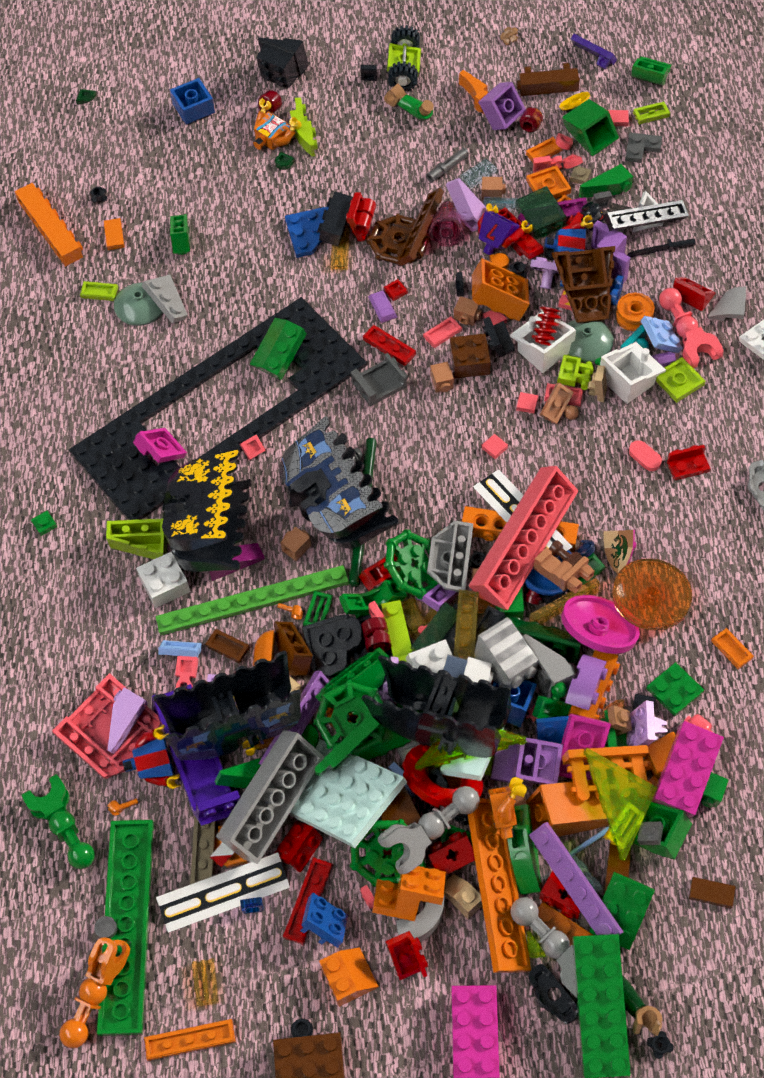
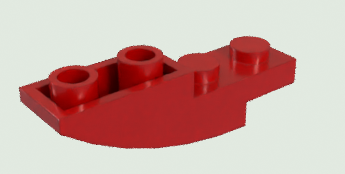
(526, 244)

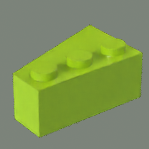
(137, 537)

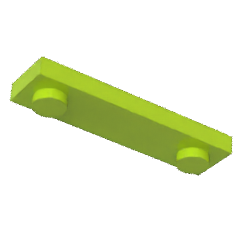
(397, 629)

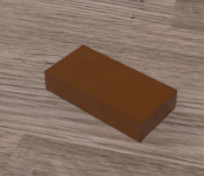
(227, 646)
(712, 892)

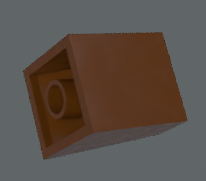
(401, 808)

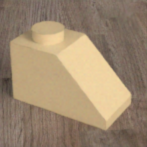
(462, 895)

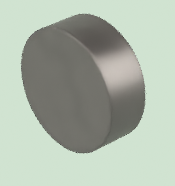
(105, 927)

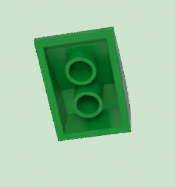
(675, 829)

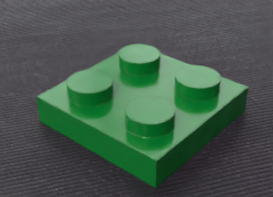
(675, 689)

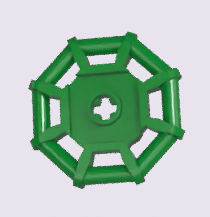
(402, 571)
(340, 715)
(375, 855)

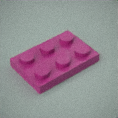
(581, 734)

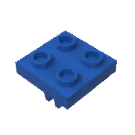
(551, 728)
(324, 920)

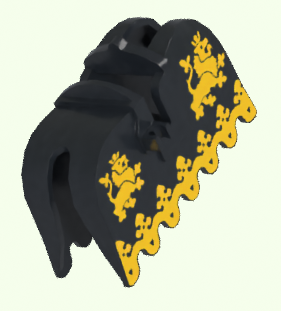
(204, 513)

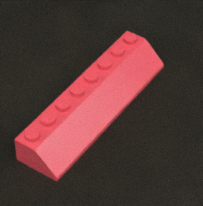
(524, 537)

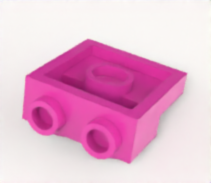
(159, 444)

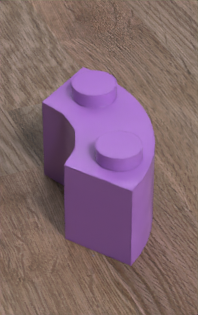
(586, 682)

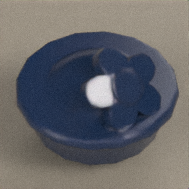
(586, 548)

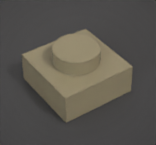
(580, 175)

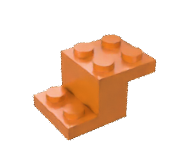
(403, 898)

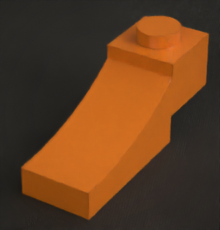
(474, 87)

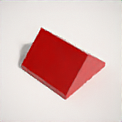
(693, 293)

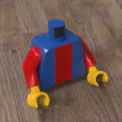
(570, 237)
(152, 759)

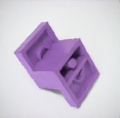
(603, 238)
(532, 762)

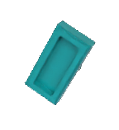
(639, 337)

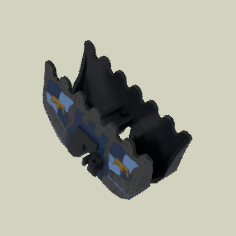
(332, 488)
(207, 719)

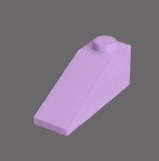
(125, 713)

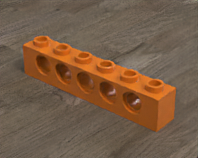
(493, 520)

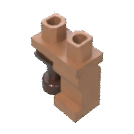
(566, 572)

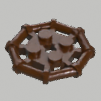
(388, 236)

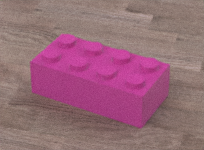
(687, 768)
(475, 1032)

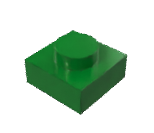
(44, 523)

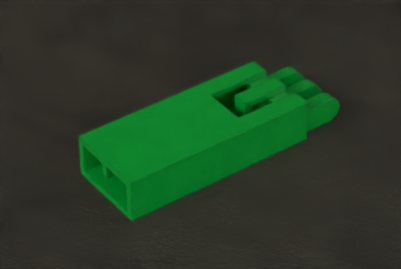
(347, 746)

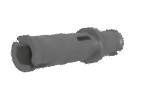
(442, 168)

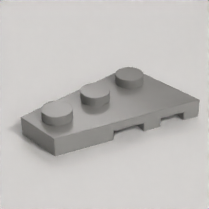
(166, 297)

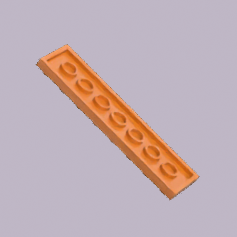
(497, 892)

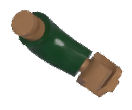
(643, 1015)

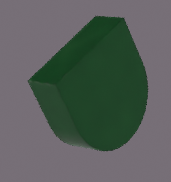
(284, 161)

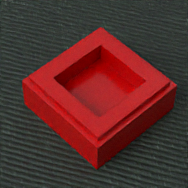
(395, 290)

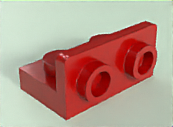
(688, 462)

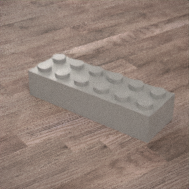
(270, 796)

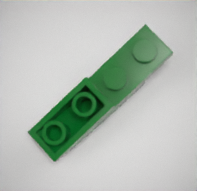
(523, 854)

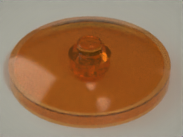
(652, 594)

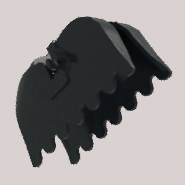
(476, 724)

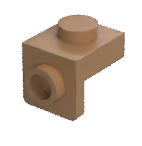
(619, 719)

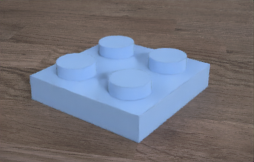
(661, 334)

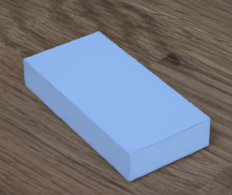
(179, 648)

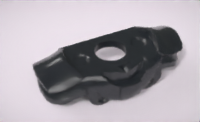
(542, 981)

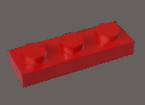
(388, 344)

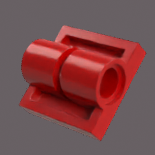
(360, 215)

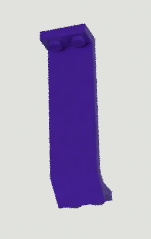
(207, 800)

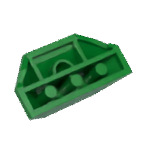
(363, 671)

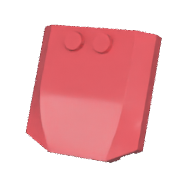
(89, 728)

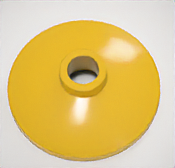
(574, 101)

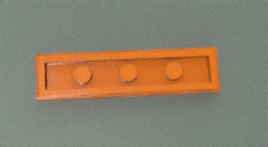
(189, 1039)

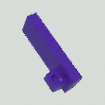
(605, 57)

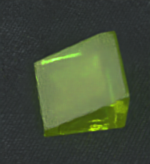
(534, 948)

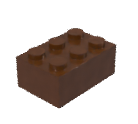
(309, 1056)

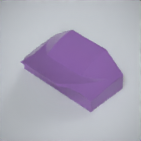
(438, 596)

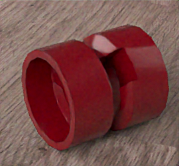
(376, 634)

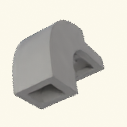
(425, 922)

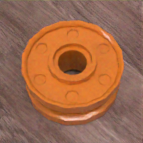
(632, 309)

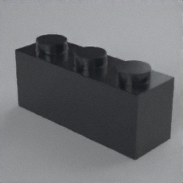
(334, 219)

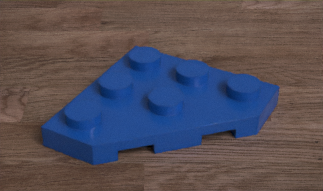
(303, 230)

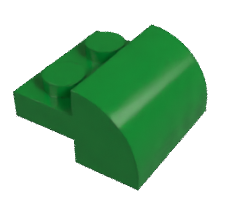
(650, 70)

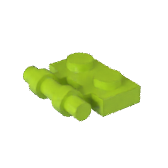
(569, 372)

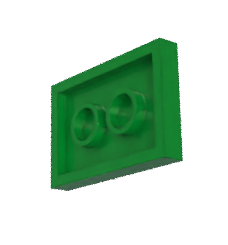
(627, 903)

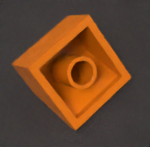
(348, 975)

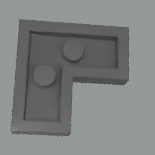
(641, 142)

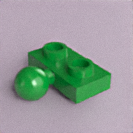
(552, 707)

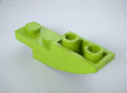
(306, 132)

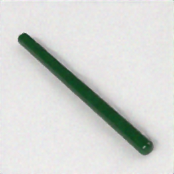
(358, 552)

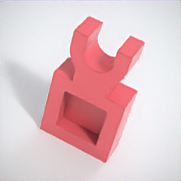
(545, 162)
(186, 669)

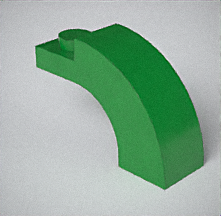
(358, 603)

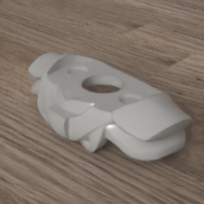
(756, 477)

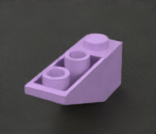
(466, 203)

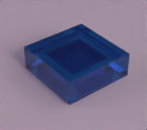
(252, 905)

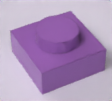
(664, 358)

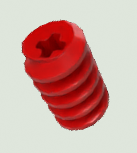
(546, 325)

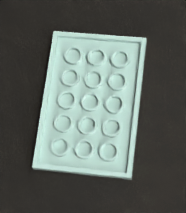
(348, 799)

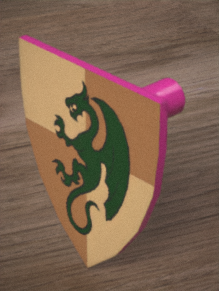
(619, 547)

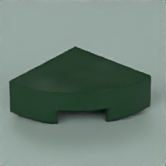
(85, 95)

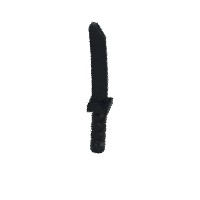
(669, 246)

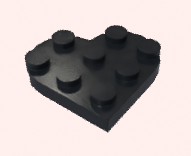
(332, 642)

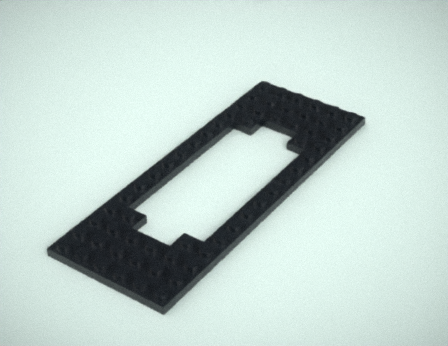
(139, 485)

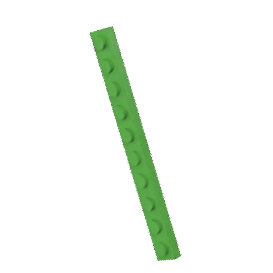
(251, 600)

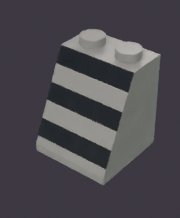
(508, 653)

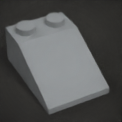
(551, 667)

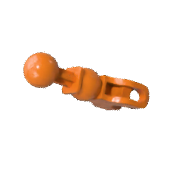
(93, 990)

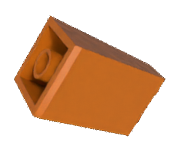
(563, 811)

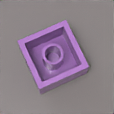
(502, 106)

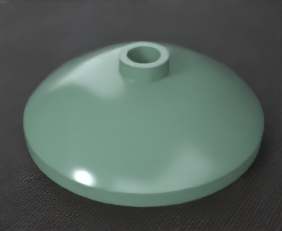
(136, 306)
(592, 344)

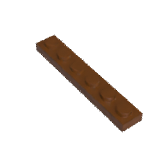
(420, 227)

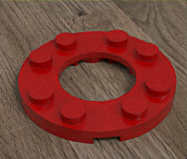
(424, 787)

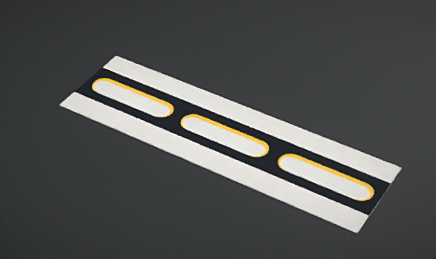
(504, 499)
(222, 892)

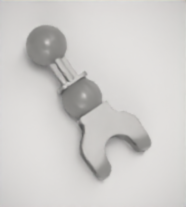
(430, 826)
(554, 942)

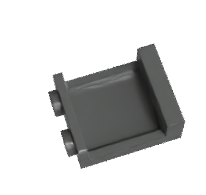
(380, 380)

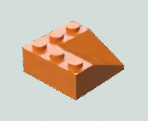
(500, 290)

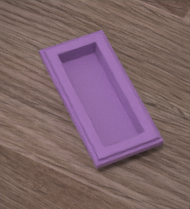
(382, 306)

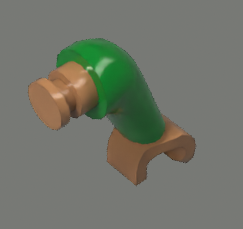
(414, 106)

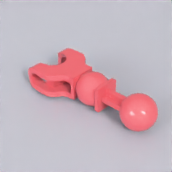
(694, 337)

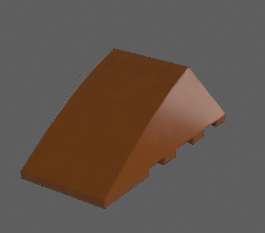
(587, 281)

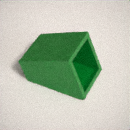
(591, 126)

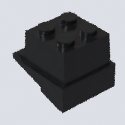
(281, 60)

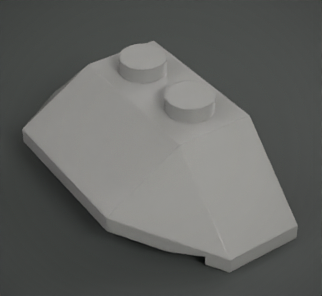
(450, 555)

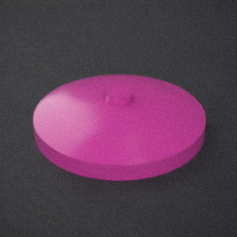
(599, 624)

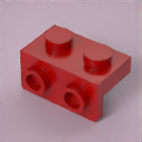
(299, 845)
(406, 956)

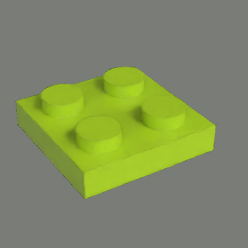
(680, 380)

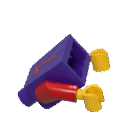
(499, 231)

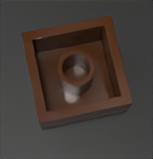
(469, 356)

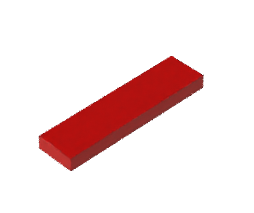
(313, 883)

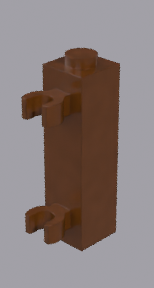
(548, 81)

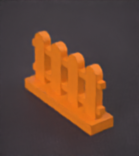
(617, 755)

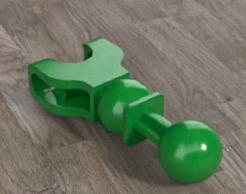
(61, 822)

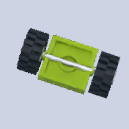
(404, 57)

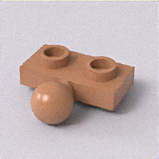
(558, 403)

